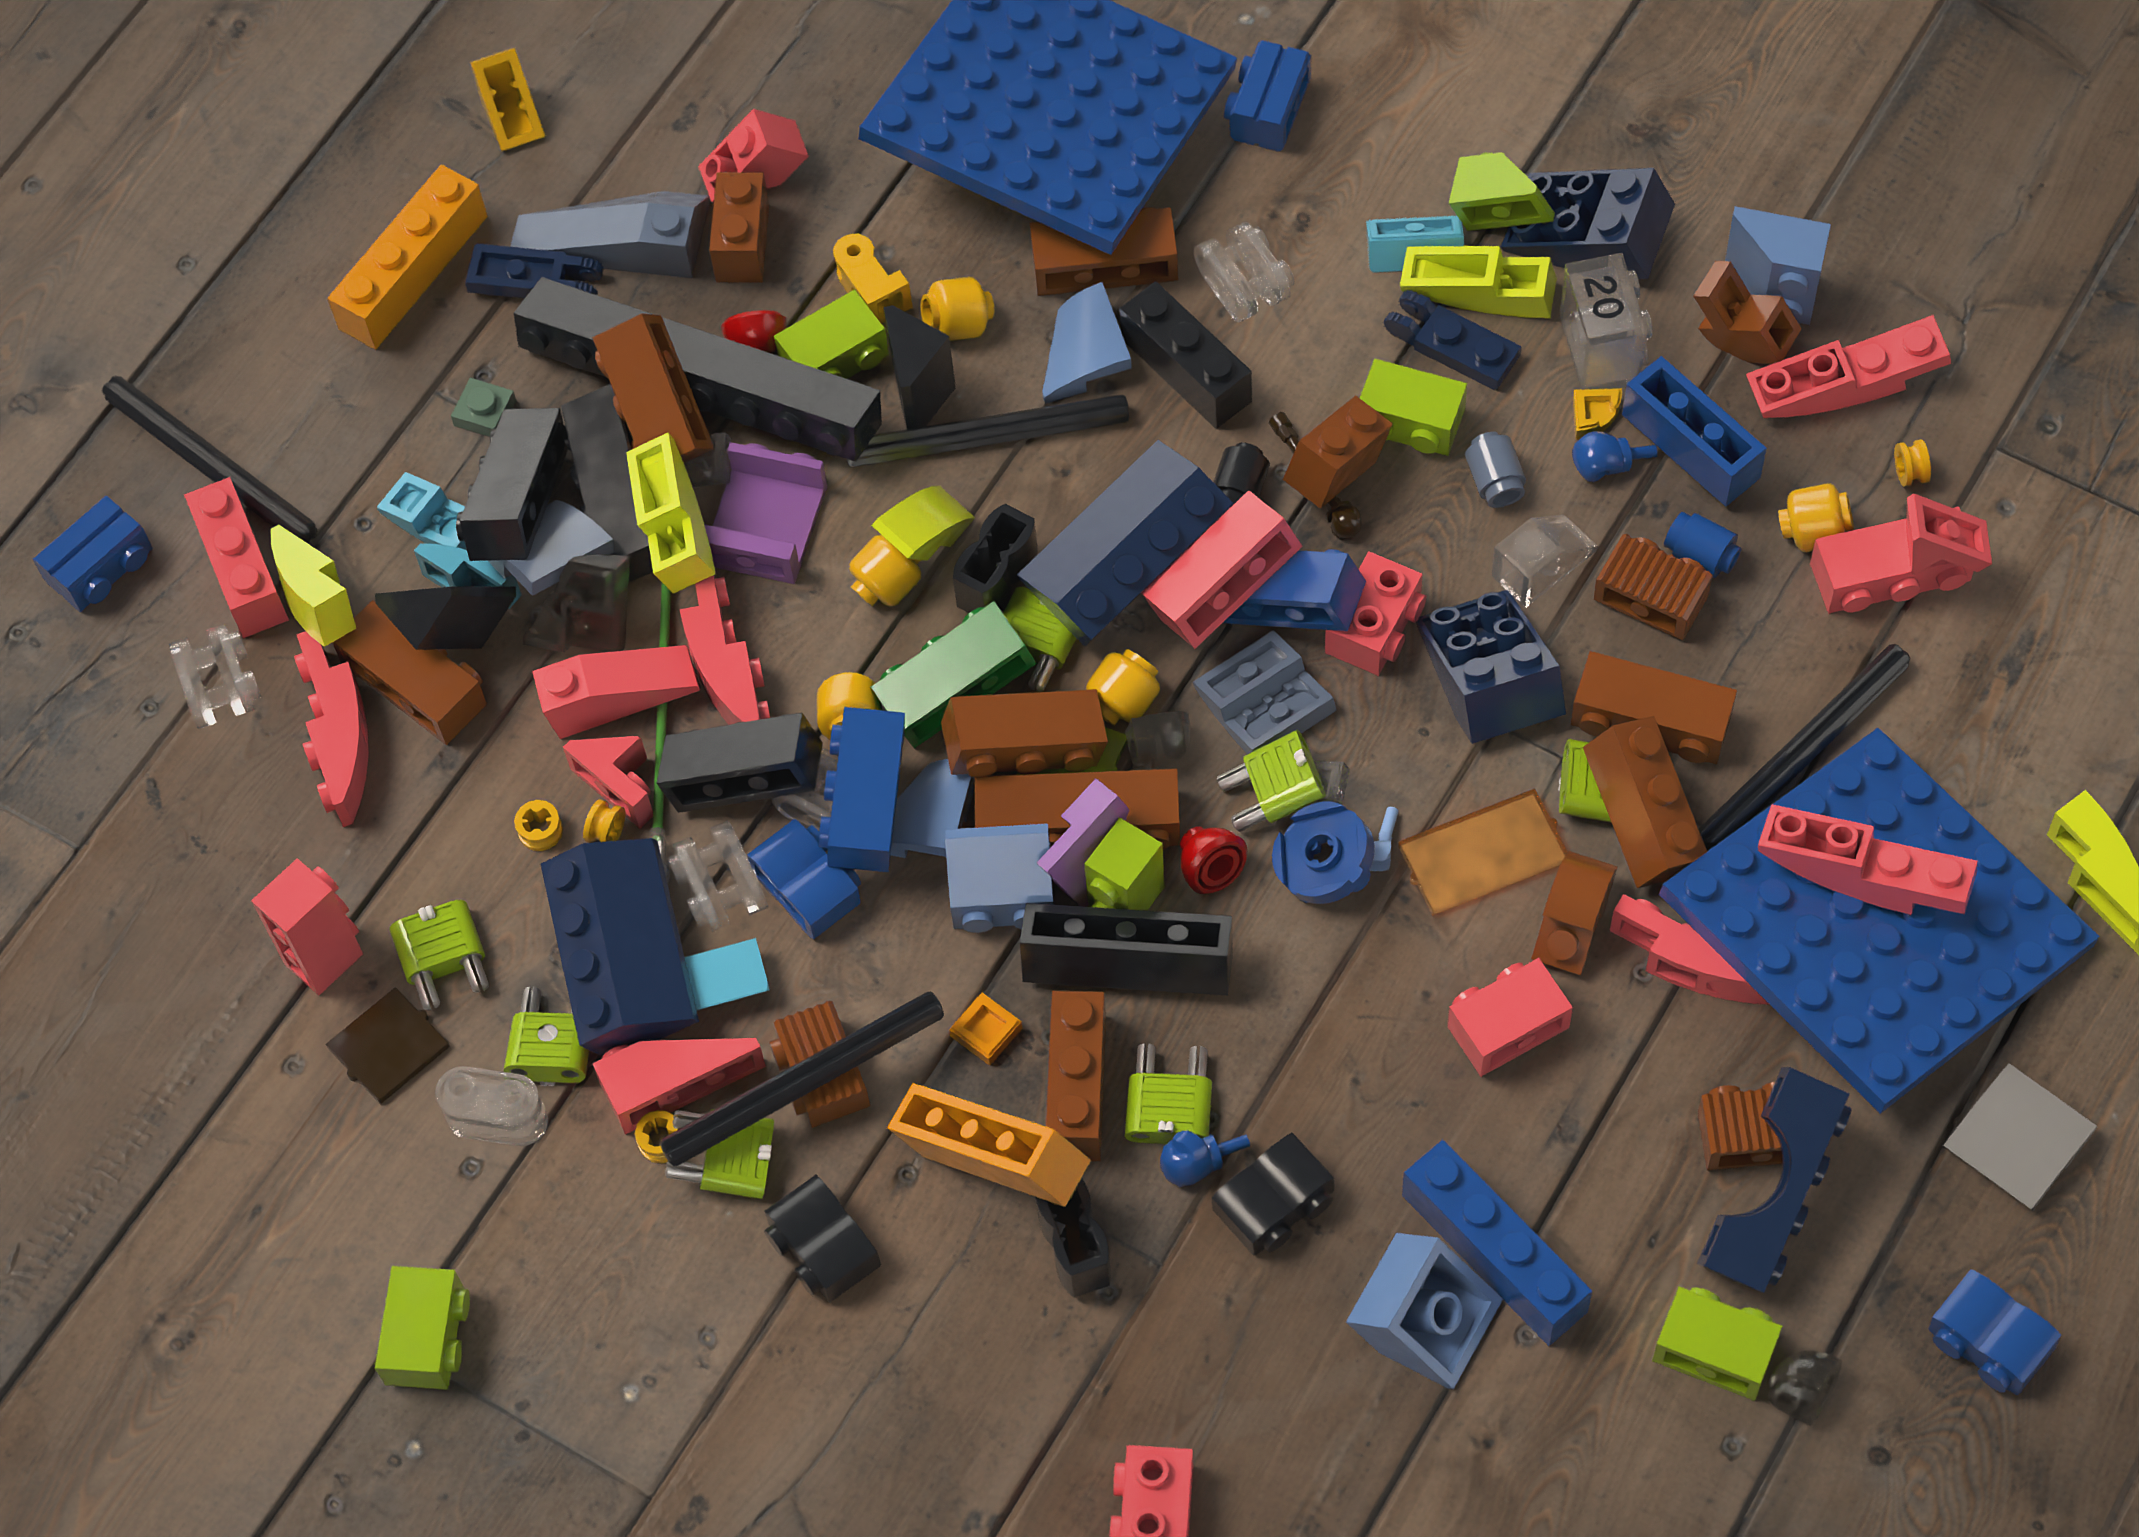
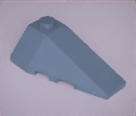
(631, 234)

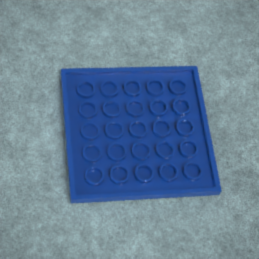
(1051, 108)
(1869, 984)

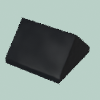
(920, 366)
(447, 615)

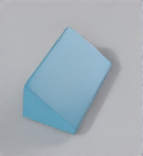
(1390, 237)
(726, 974)

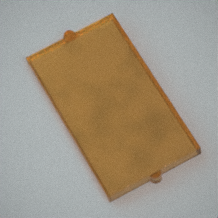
(1483, 851)

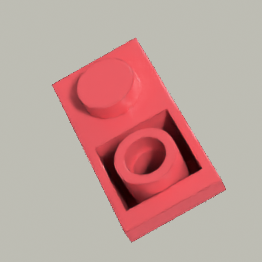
(757, 144)

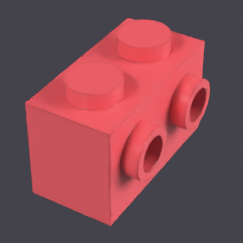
(1385, 607)
(1509, 1015)
(1154, 1492)

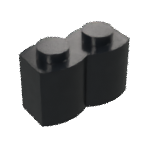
(991, 564)
(1274, 1195)
(821, 1239)
(1077, 1242)

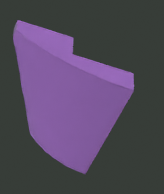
(1089, 821)

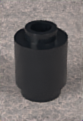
(1241, 470)

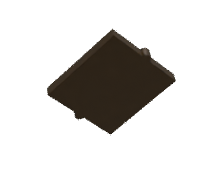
(387, 1045)

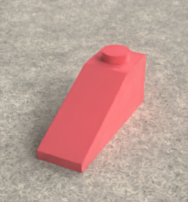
(612, 685)
(672, 1073)

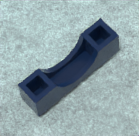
(1803, 1118)

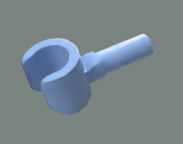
(1382, 848)

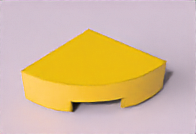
(1595, 409)

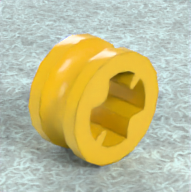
(1912, 462)
(603, 822)
(537, 839)
(648, 1123)

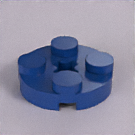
(1345, 868)

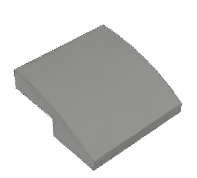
(2020, 1136)

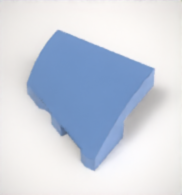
(1084, 345)
(929, 807)

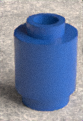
(1704, 542)

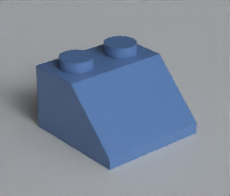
(1779, 256)
(996, 874)
(1425, 1308)

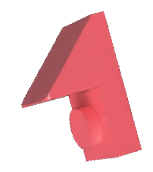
(1945, 534)
(609, 768)

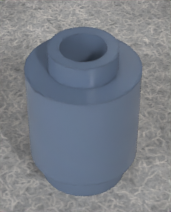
(1496, 469)

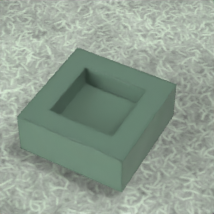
(482, 406)

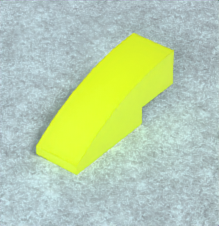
(1481, 279)
(669, 514)
(924, 523)
(311, 588)
(2104, 865)

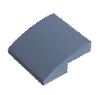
(561, 536)
(1264, 693)

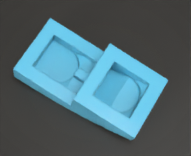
(422, 511)
(451, 567)

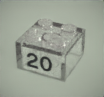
(1604, 322)

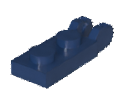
(517, 270)
(1453, 340)

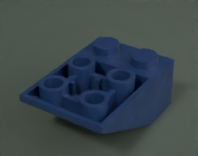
(1597, 217)
(1492, 666)

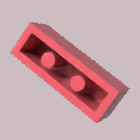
(236, 557)
(1876, 567)
(1222, 569)
(309, 925)

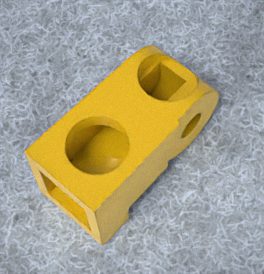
(861, 271)

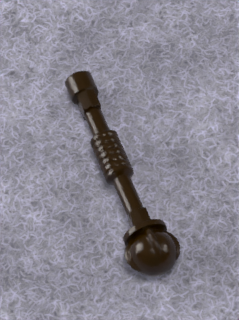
(1343, 516)

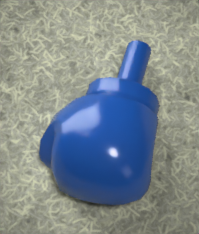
(1604, 454)
(1191, 1158)

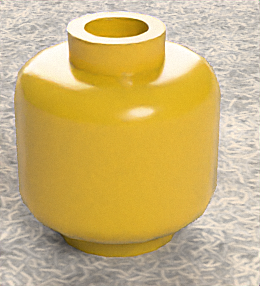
(957, 307)
(1815, 514)
(883, 572)
(1124, 686)
(842, 691)

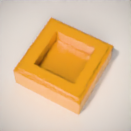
(985, 1029)

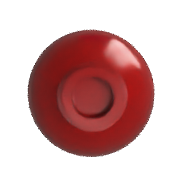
(755, 329)
(1211, 858)

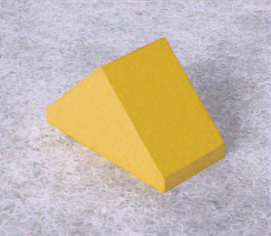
(507, 99)

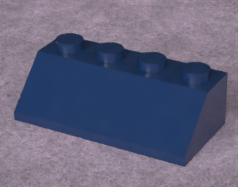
(1124, 540)
(619, 943)

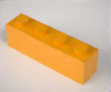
(407, 257)
(989, 1144)

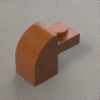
(1742, 323)
(1573, 911)

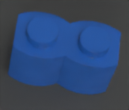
(800, 879)
(1993, 1333)

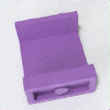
(767, 512)

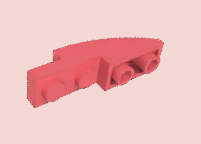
(1850, 375)
(719, 659)
(337, 732)
(1852, 862)
(1679, 952)

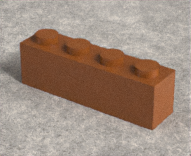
(1045, 797)

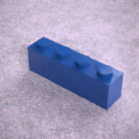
(1496, 1242)

